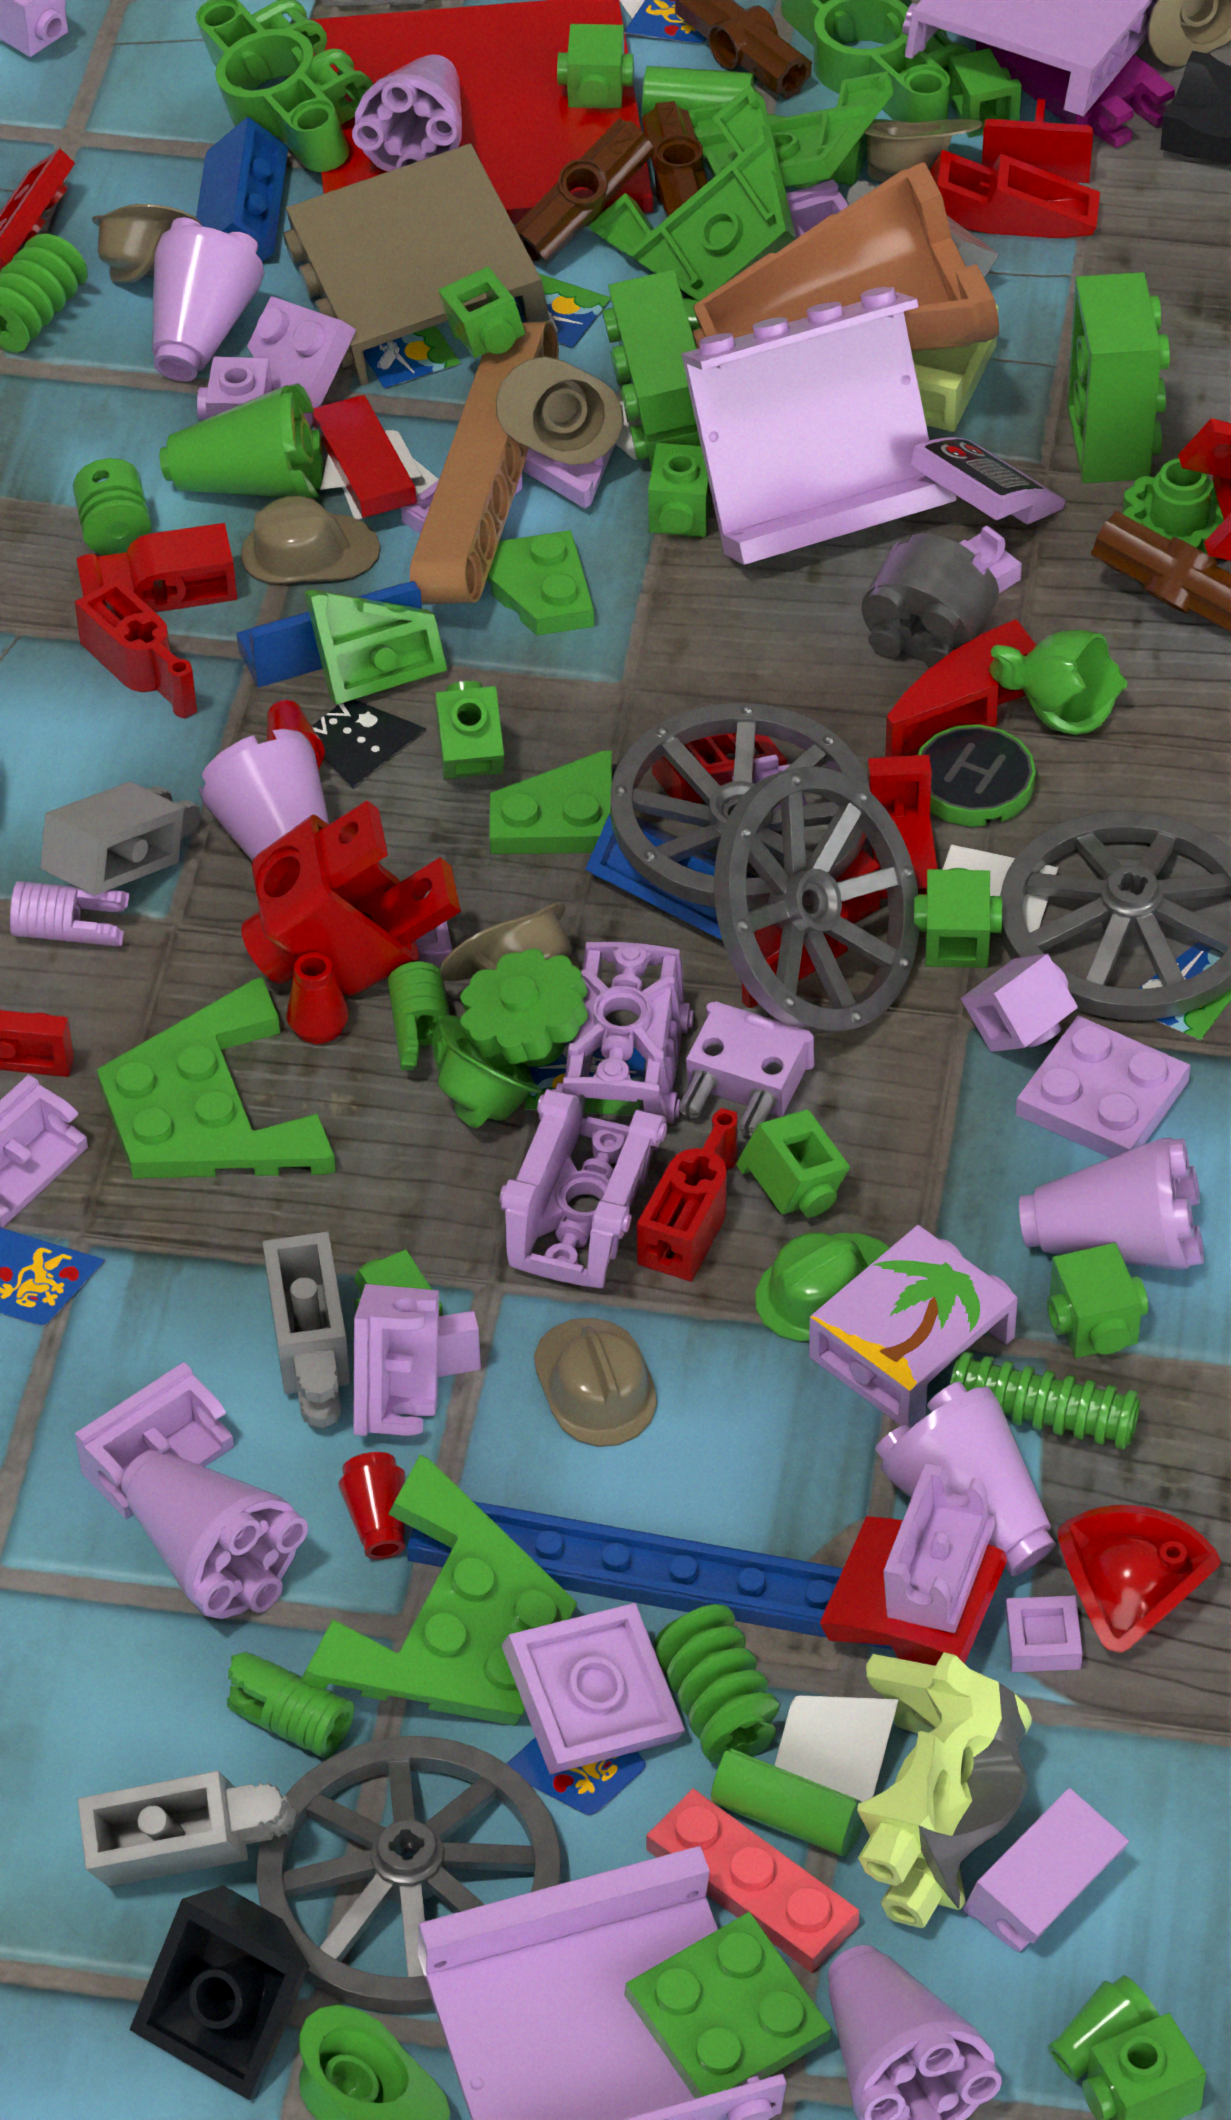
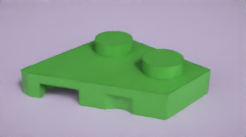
(542, 582)
(372, 644)
(554, 809)

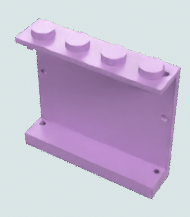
(1076, 35)
(811, 425)
(540, 2002)

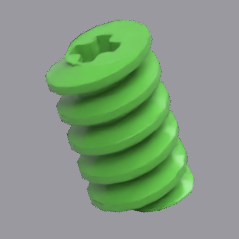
(36, 288)
(717, 1682)

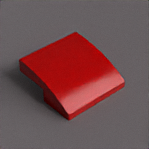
(859, 1601)

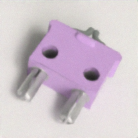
(747, 1062)

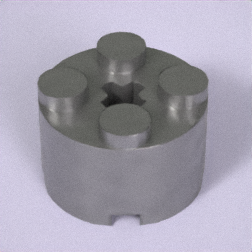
(927, 599)

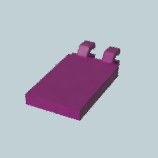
(1134, 85)

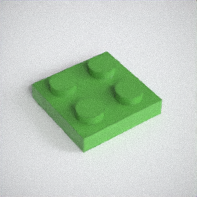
(727, 2009)

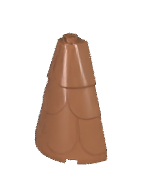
(882, 240)

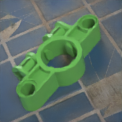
(918, 83)
(305, 107)

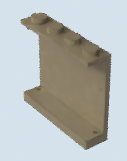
(401, 236)

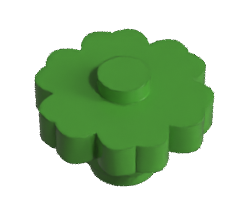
(1175, 504)
(525, 1007)

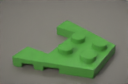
(808, 143)
(726, 222)
(181, 1107)
(456, 1641)

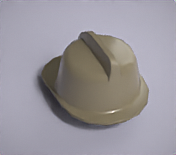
(1186, 26)
(903, 144)
(131, 237)
(559, 410)
(306, 543)
(528, 932)
(595, 1381)

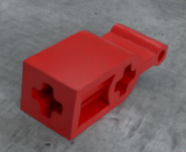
(169, 568)
(134, 645)
(689, 1203)

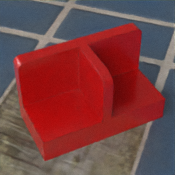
(1048, 146)

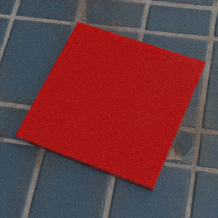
(507, 90)

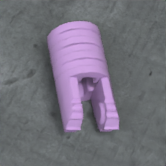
(55, 913)

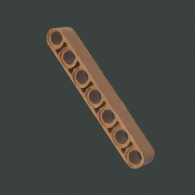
(476, 483)

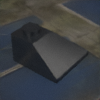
(223, 1988)

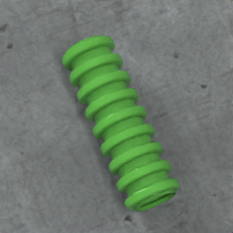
(1053, 1401)

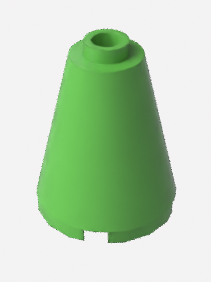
(250, 449)

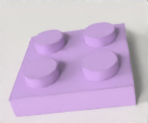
(1102, 1089)
(592, 1688)

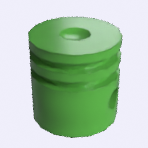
(111, 510)

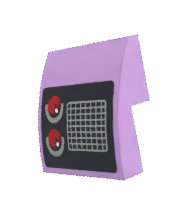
(984, 480)

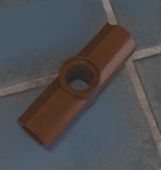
(748, 40)
(676, 155)
(601, 169)
(1166, 568)

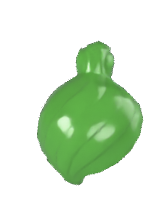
(1064, 679)

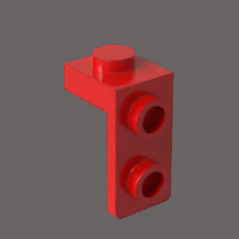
(905, 792)

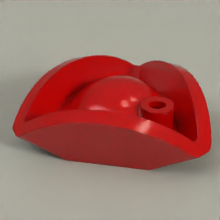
(1132, 1568)

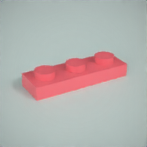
(754, 1877)

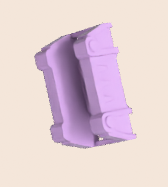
(655, 1034)
(548, 1181)

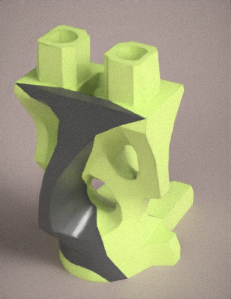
(952, 1786)

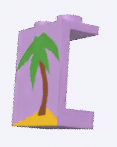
(908, 1322)

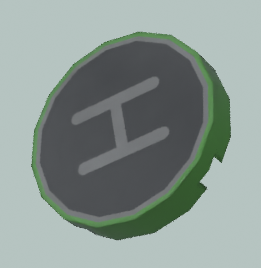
(978, 774)

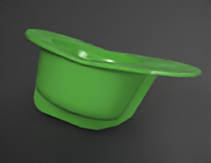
(477, 1083)
(809, 1275)
(362, 2071)

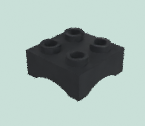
(1200, 114)

